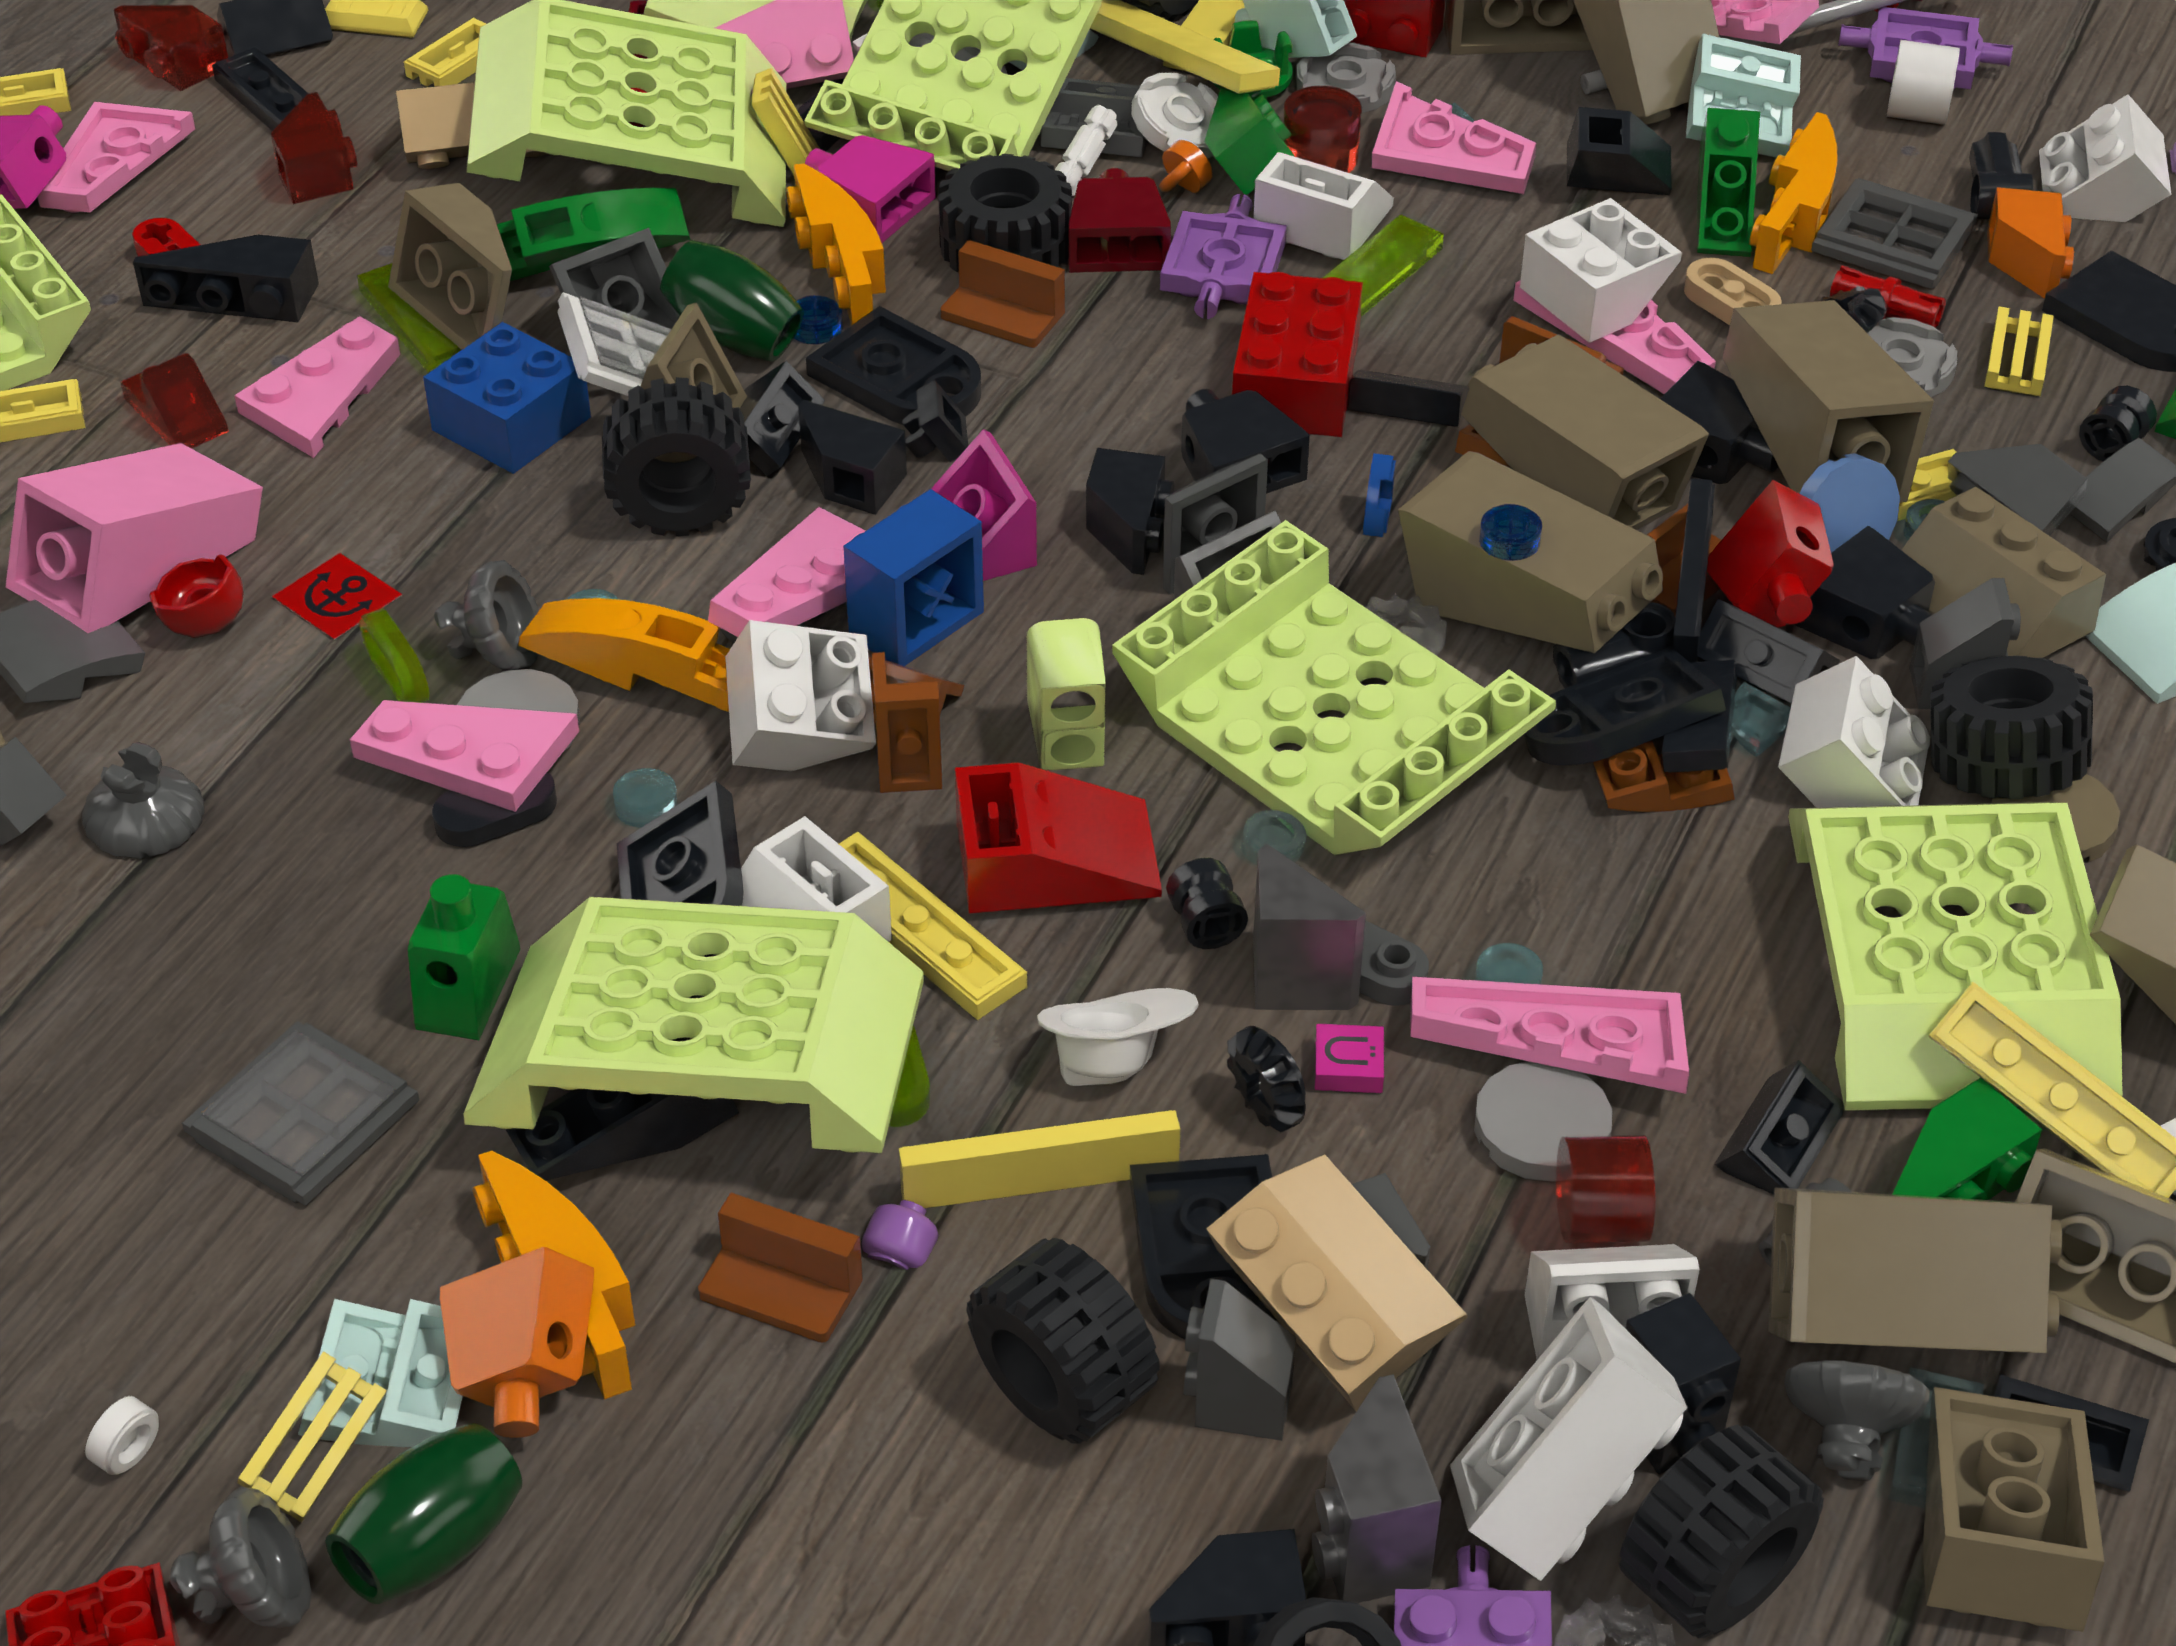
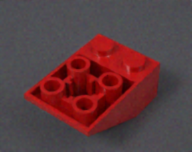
(1049, 840)
(118, 1610)

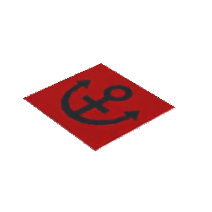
(336, 595)

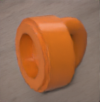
(1185, 167)

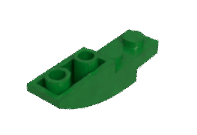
(578, 223)

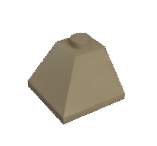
(693, 354)

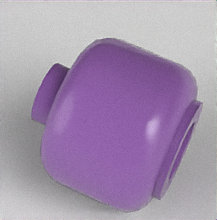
(900, 1235)

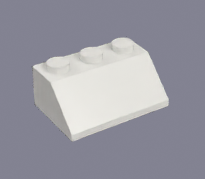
(1566, 1441)

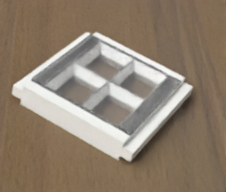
(608, 344)

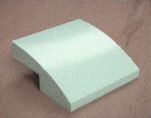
(1745, 78)
(2140, 633)
(400, 1355)

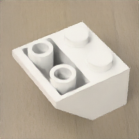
(2108, 164)
(1319, 205)
(1596, 268)
(798, 696)
(1853, 741)
(813, 872)
(1619, 1278)

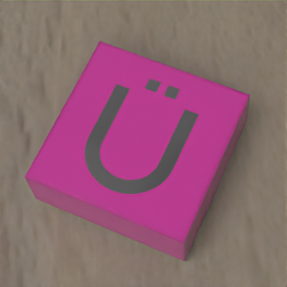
(1349, 1058)

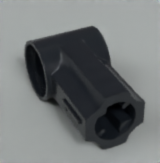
(1994, 165)
(1643, 635)

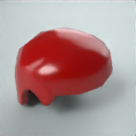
(199, 597)

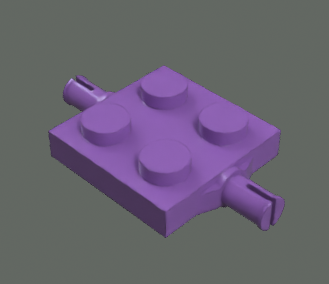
(1929, 28)
(1218, 254)
(1473, 1611)

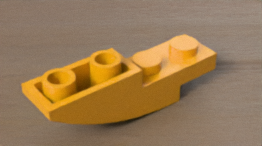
(1800, 197)
(837, 239)
(632, 640)
(537, 1216)

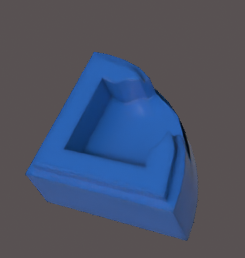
(1379, 495)

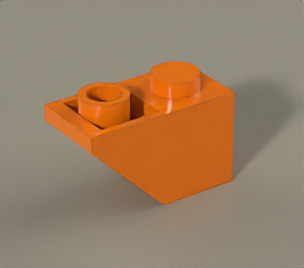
(2030, 238)

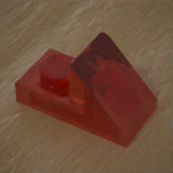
(176, 402)

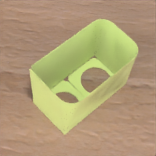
(1062, 657)

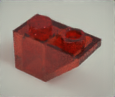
(171, 41)
(312, 152)

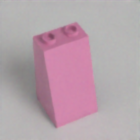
(109, 529)

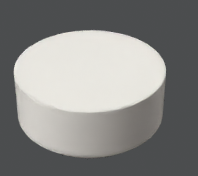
(122, 1435)

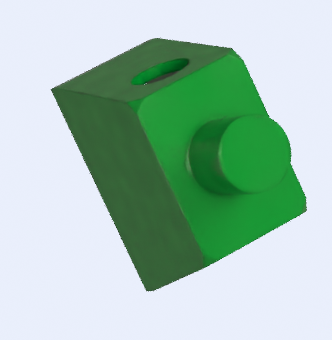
(467, 936)

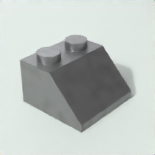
(1377, 1503)

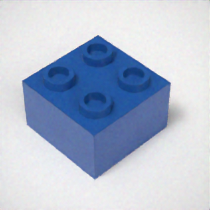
(506, 397)
(914, 577)

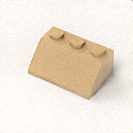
(438, 124)
(1335, 1276)

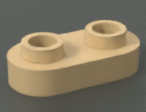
(1723, 286)

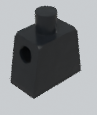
(1720, 409)
(1240, 427)
(1871, 597)

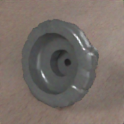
(492, 617)
(142, 806)
(1854, 1408)
(249, 1564)

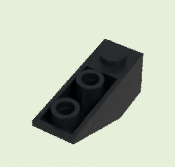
(232, 277)
(612, 1127)

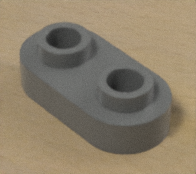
(1389, 966)

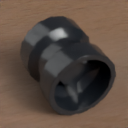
(2118, 420)
(1207, 906)

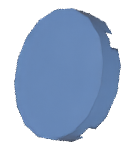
(1853, 496)

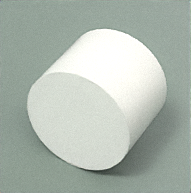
(1923, 82)

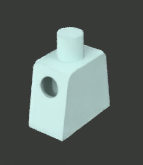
(1313, 25)

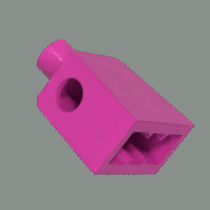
(29, 154)
(882, 177)

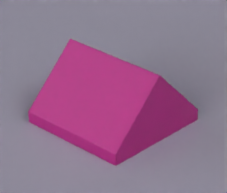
(993, 492)

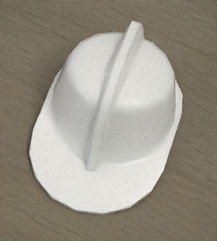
(1113, 1035)

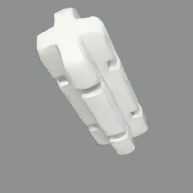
(1087, 145)

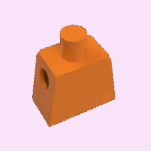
(518, 1334)

